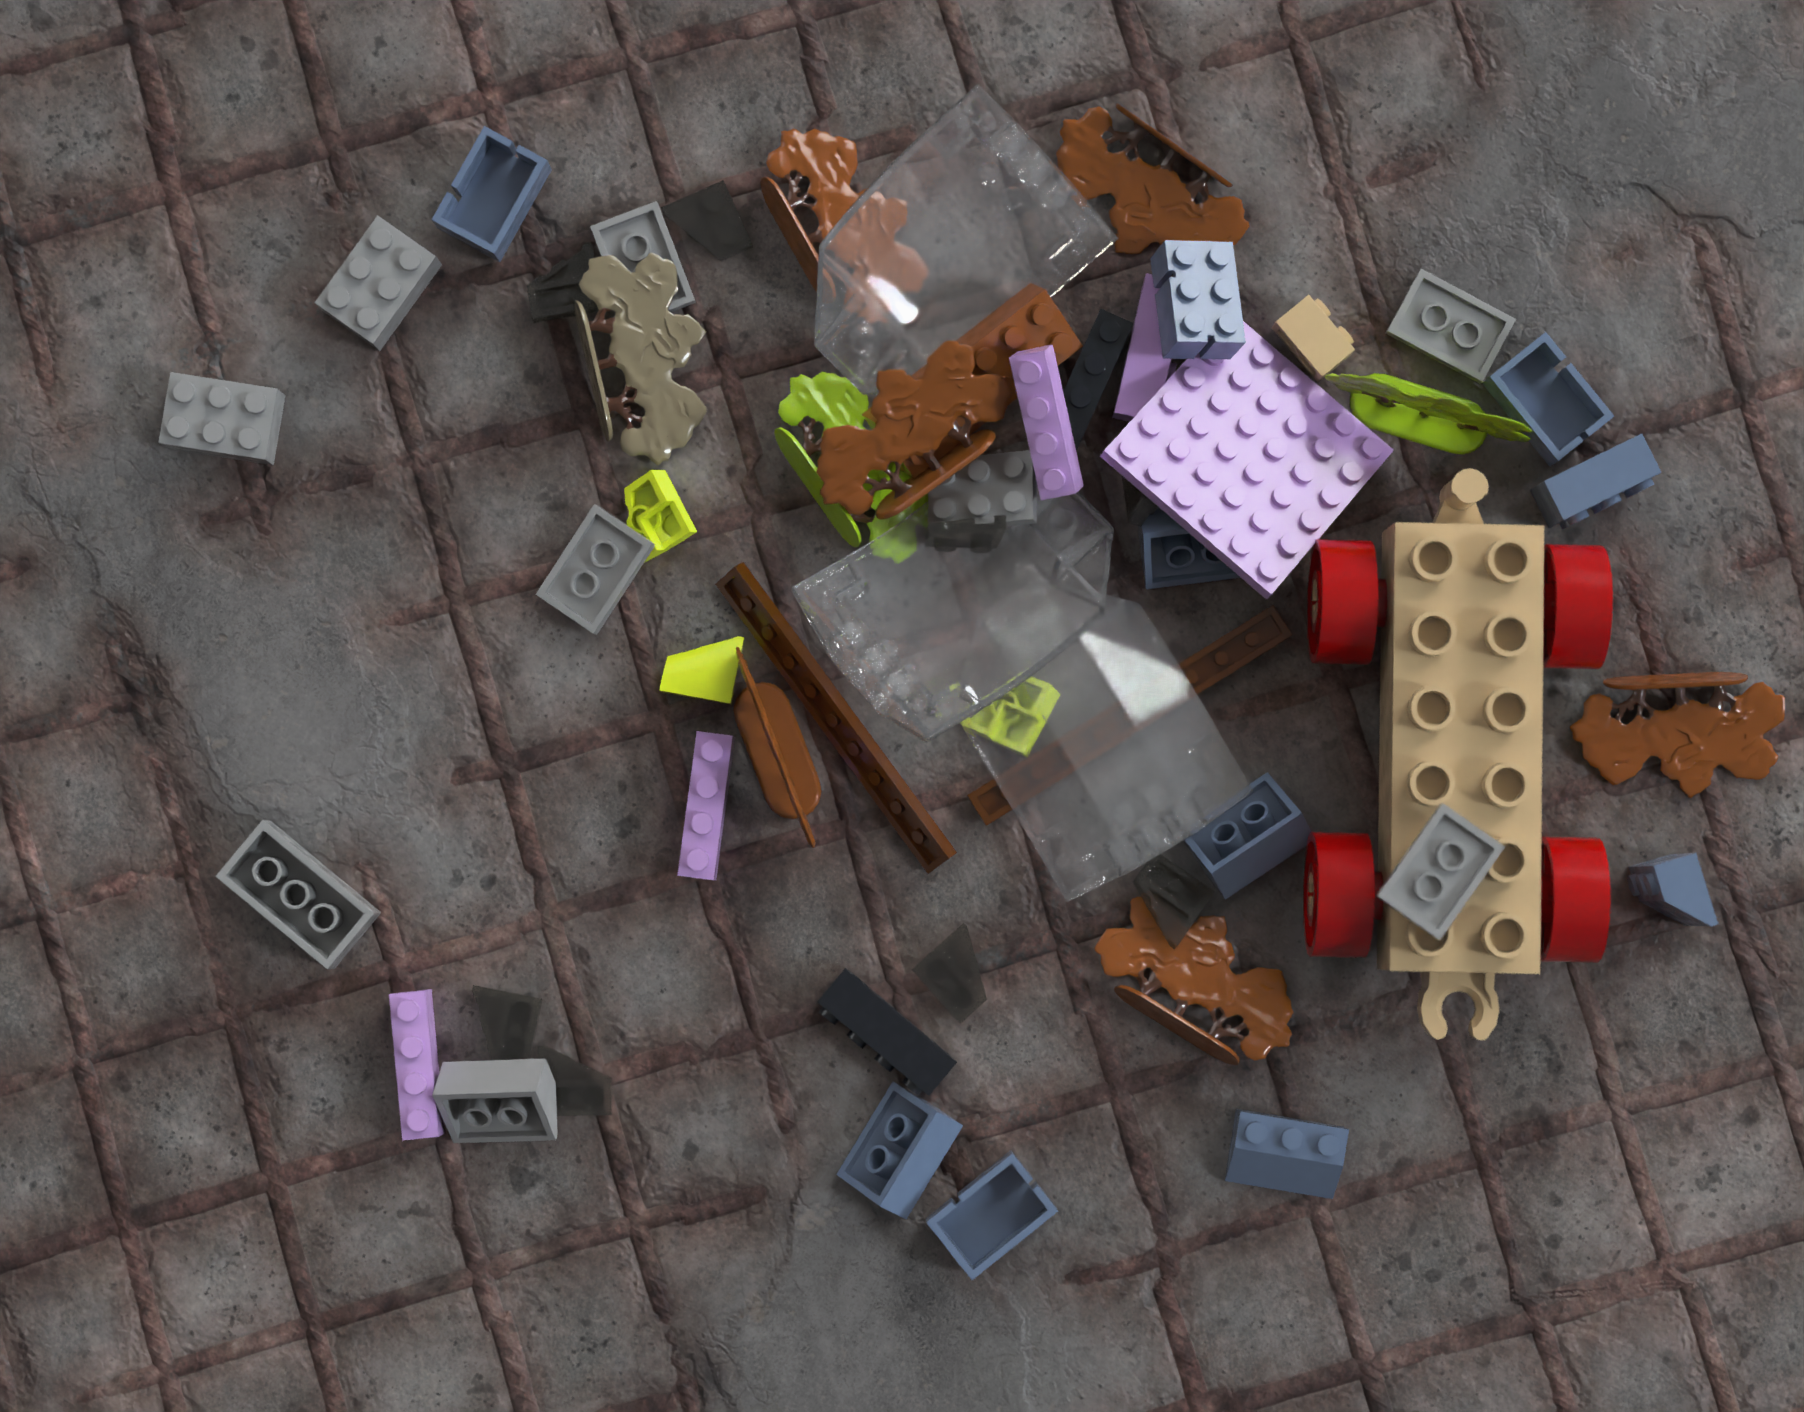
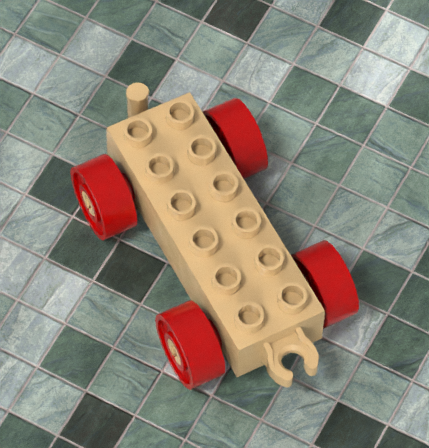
(1462, 659)

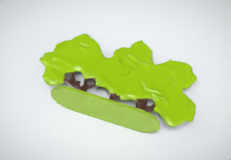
(834, 404)
(1424, 413)

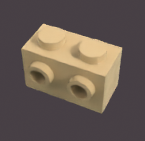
(1314, 337)

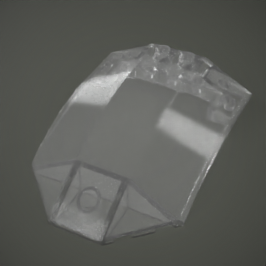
(947, 242)
(958, 629)
(1107, 753)

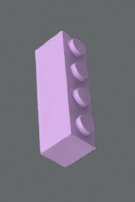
(1144, 366)
(1046, 422)
(706, 805)
(416, 1063)

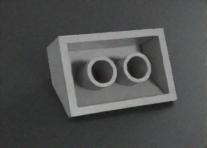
(497, 1100)

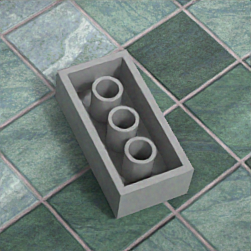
(298, 894)

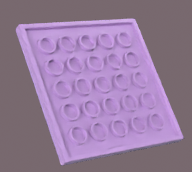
(1248, 458)

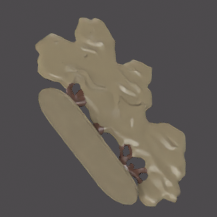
(646, 347)

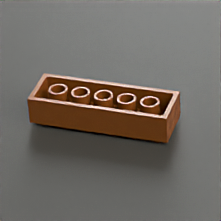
(1019, 324)

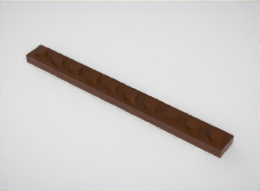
(1201, 670)
(835, 717)

